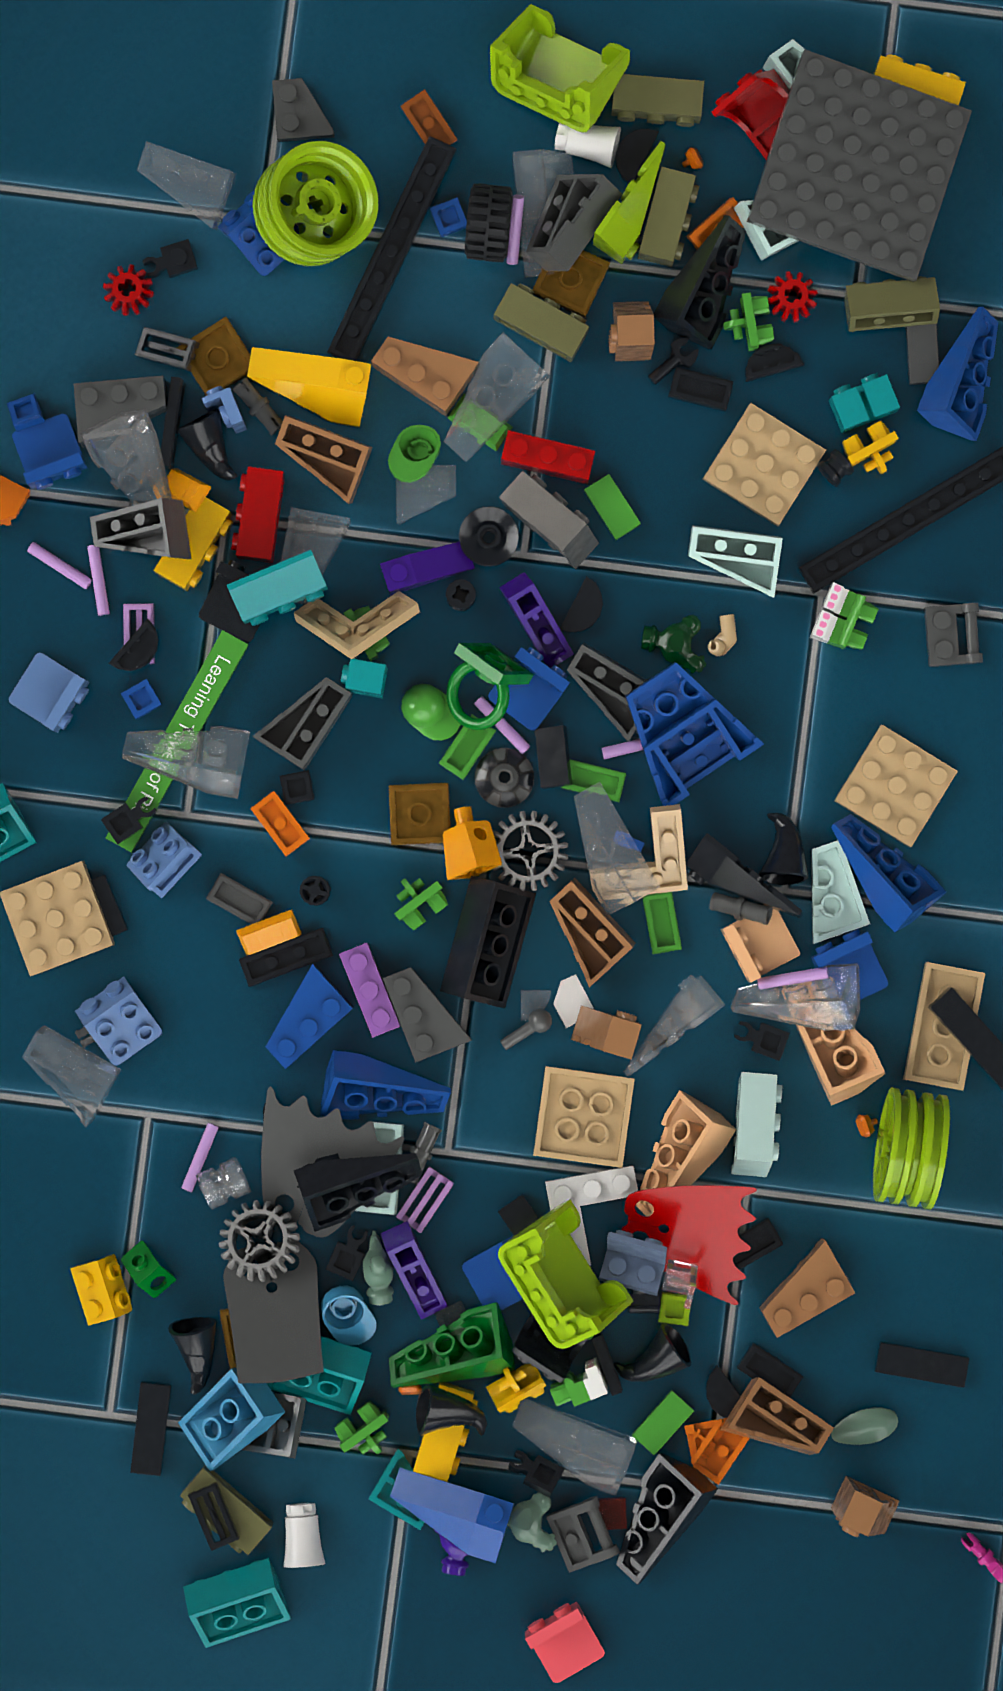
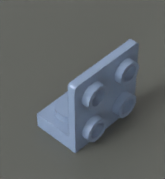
(634, 1262)

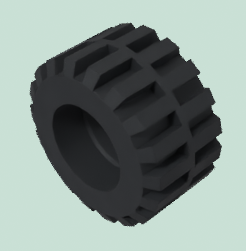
(488, 222)

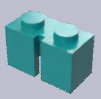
(863, 403)
(364, 678)

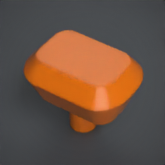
(693, 159)
(865, 1125)
(410, 1390)

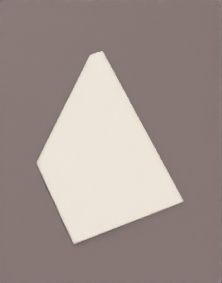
(569, 1000)

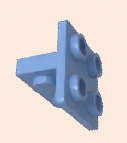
(163, 860)

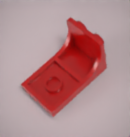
(756, 107)

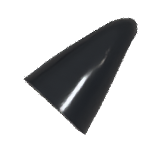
(207, 442)
(787, 858)
(196, 1343)
(662, 1358)
(443, 1409)

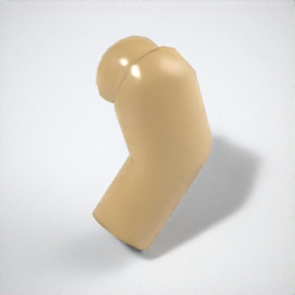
(726, 638)

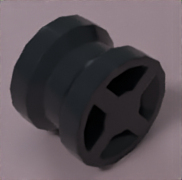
(835, 468)
(458, 600)
(311, 888)

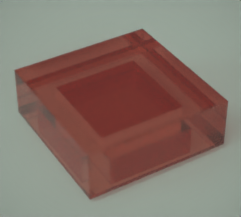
(613, 1512)

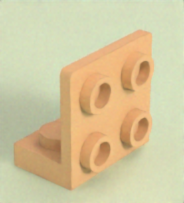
(760, 946)

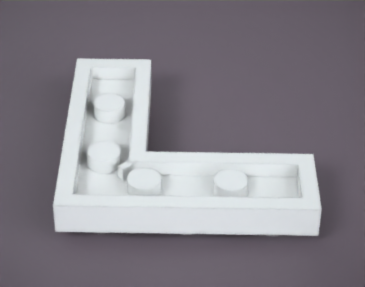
(591, 1189)

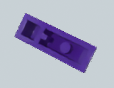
(425, 567)
(536, 619)
(413, 1269)

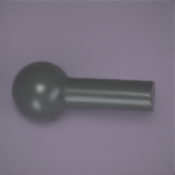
(538, 1021)

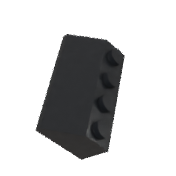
(488, 942)

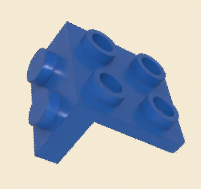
(242, 231)
(49, 452)
(533, 701)
(854, 949)
(490, 1278)

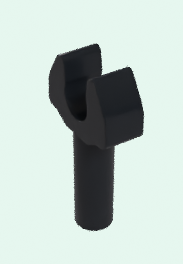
(673, 361)

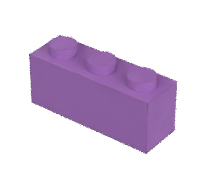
(370, 989)

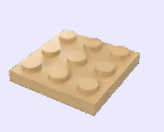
(764, 464)
(895, 786)
(56, 918)
(583, 1116)

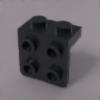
(219, 606)
(535, 1349)

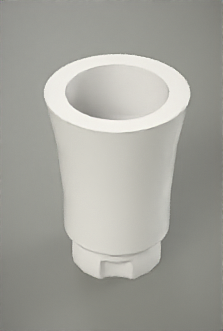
(596, 144)
(302, 1536)

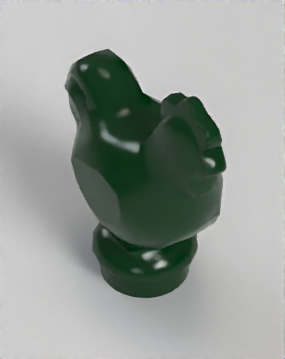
(676, 643)

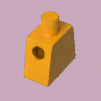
(469, 846)

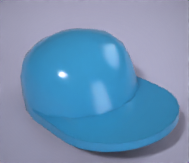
(347, 1315)

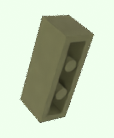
(658, 100)
(668, 217)
(891, 304)
(541, 321)
(248, 1519)

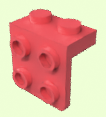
(564, 1642)

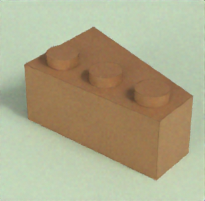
(632, 331)
(776, 1419)

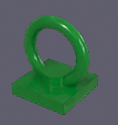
(491, 666)

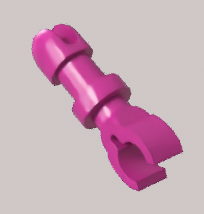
(984, 1556)

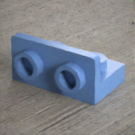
(225, 401)

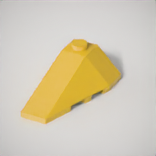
(319, 383)

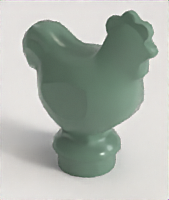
(378, 1272)
(527, 1521)

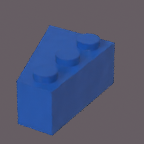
(308, 1017)

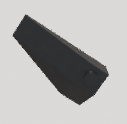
(697, 295)
(723, 870)
(342, 1185)
(667, 1505)

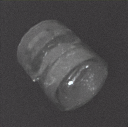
(223, 1183)

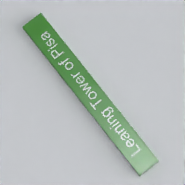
(191, 714)

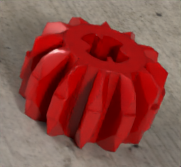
(121, 282)
(785, 287)

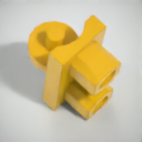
(881, 439)
(515, 1387)

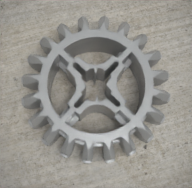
(549, 847)
(253, 1253)

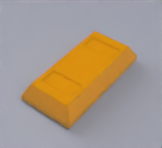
(187, 488)
(269, 932)

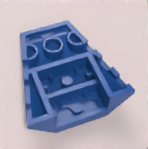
(684, 732)

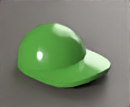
(414, 453)
(429, 712)

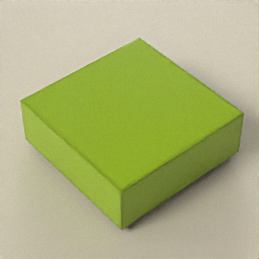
(673, 1310)

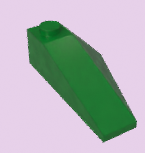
(476, 1352)

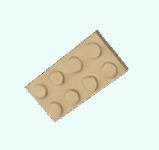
(933, 1051)

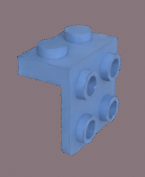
(49, 692)
(118, 1021)

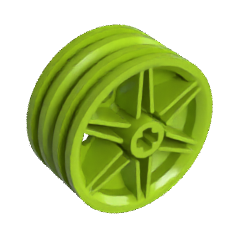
(351, 187)
(911, 1148)

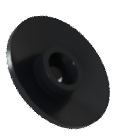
(484, 521)

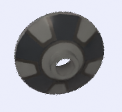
(500, 793)

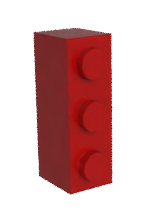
(547, 457)
(258, 514)

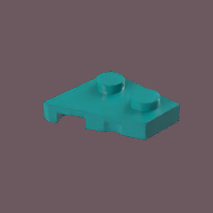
(383, 1489)

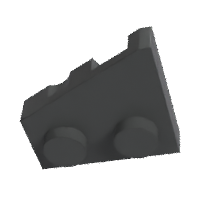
(298, 112)
(284, 1434)

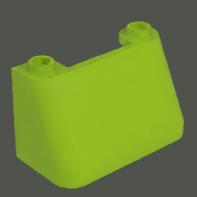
(553, 72)
(559, 1281)

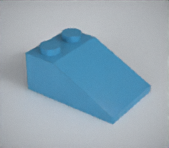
(230, 1418)

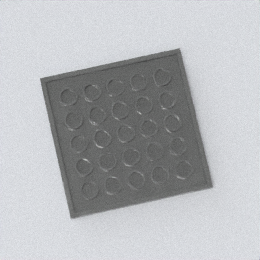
(859, 165)

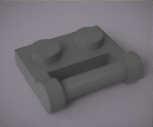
(943, 635)
(573, 1536)

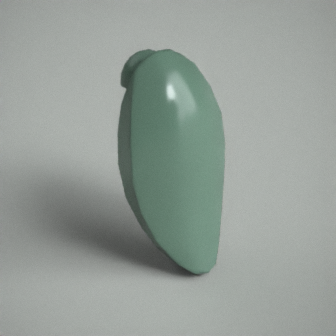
(865, 1426)

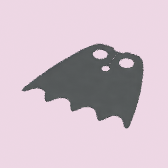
(297, 1138)

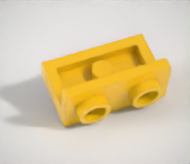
(101, 1289)

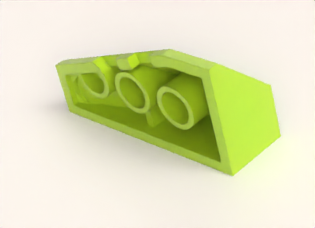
(623, 223)

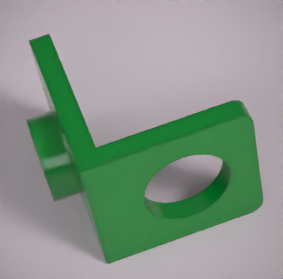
(145, 1268)

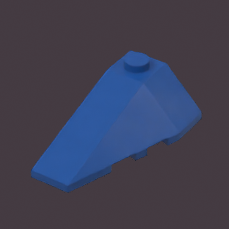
(957, 387)
(890, 882)
(369, 1086)
(459, 1514)

